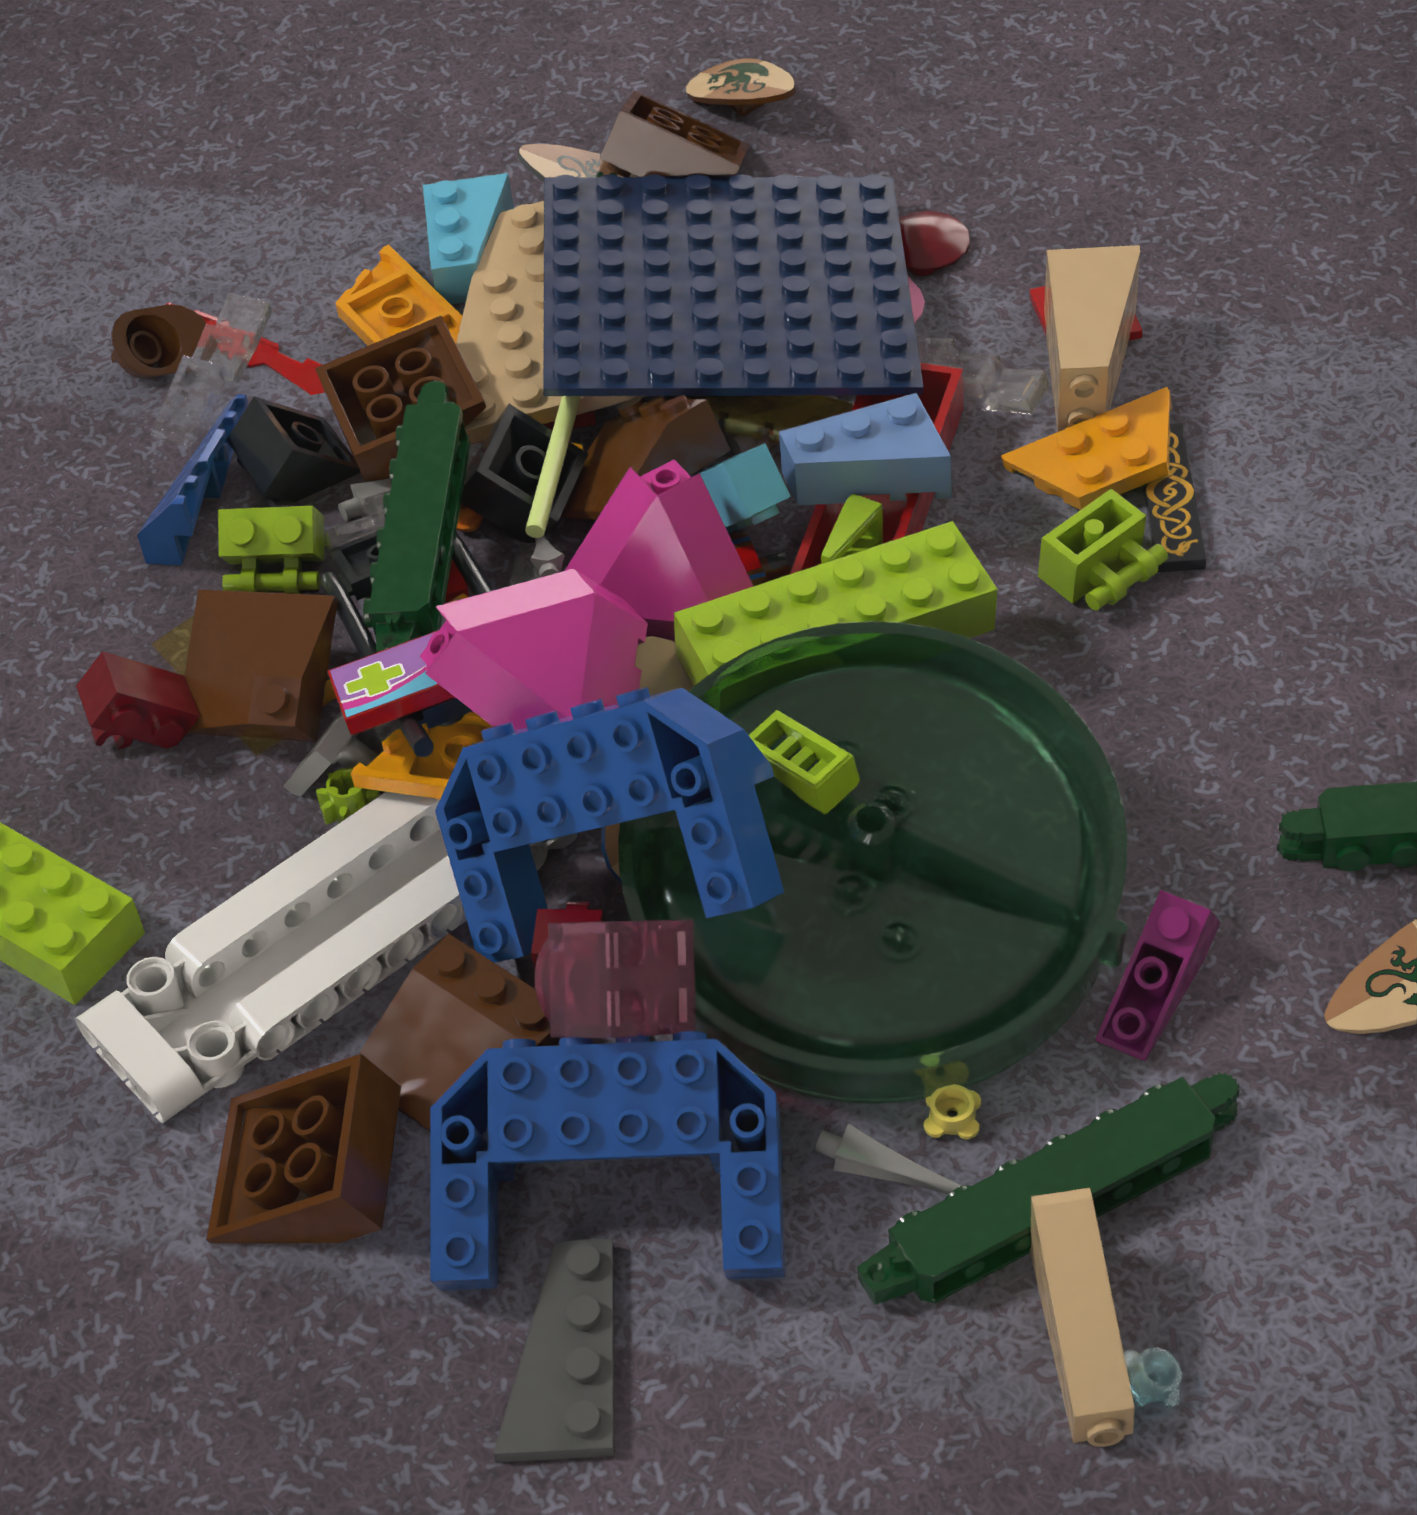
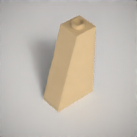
(1081, 1317)

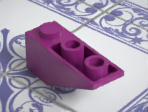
(1158, 974)

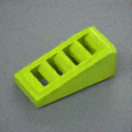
(855, 529)
(825, 782)

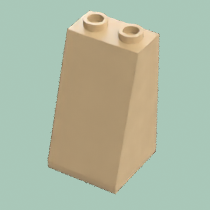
(1088, 326)

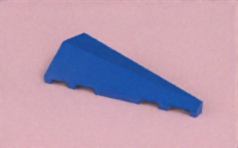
(172, 523)

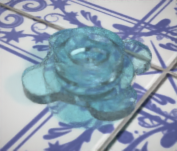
(1162, 1369)

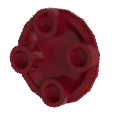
(932, 241)

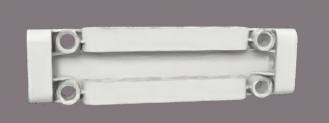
(283, 954)

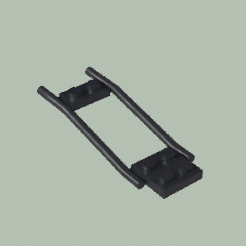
(354, 564)

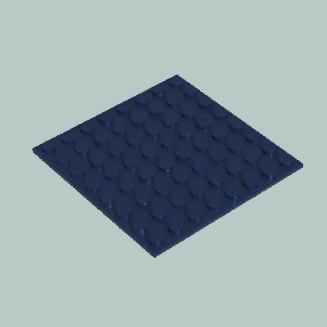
(726, 287)

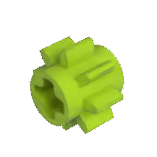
(341, 798)

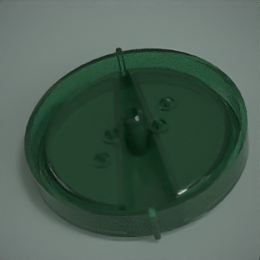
(938, 904)

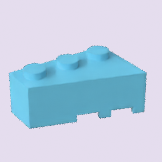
(458, 227)
(745, 488)

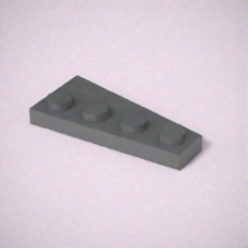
(567, 1369)

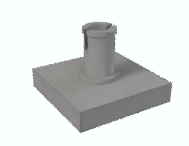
(333, 746)

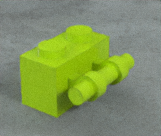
(271, 536)
(1093, 547)

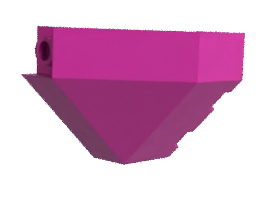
(661, 547)
(537, 648)

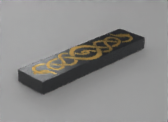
(1174, 510)

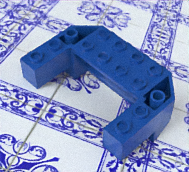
(597, 773)
(603, 1106)

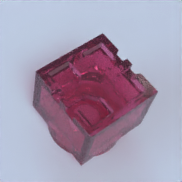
(617, 978)

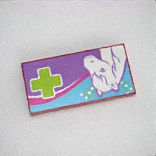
(386, 686)

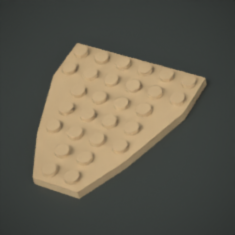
(505, 324)

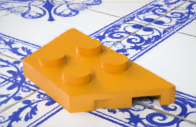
(392, 301)
(1101, 453)
(405, 773)

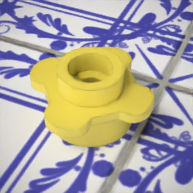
(956, 1099)

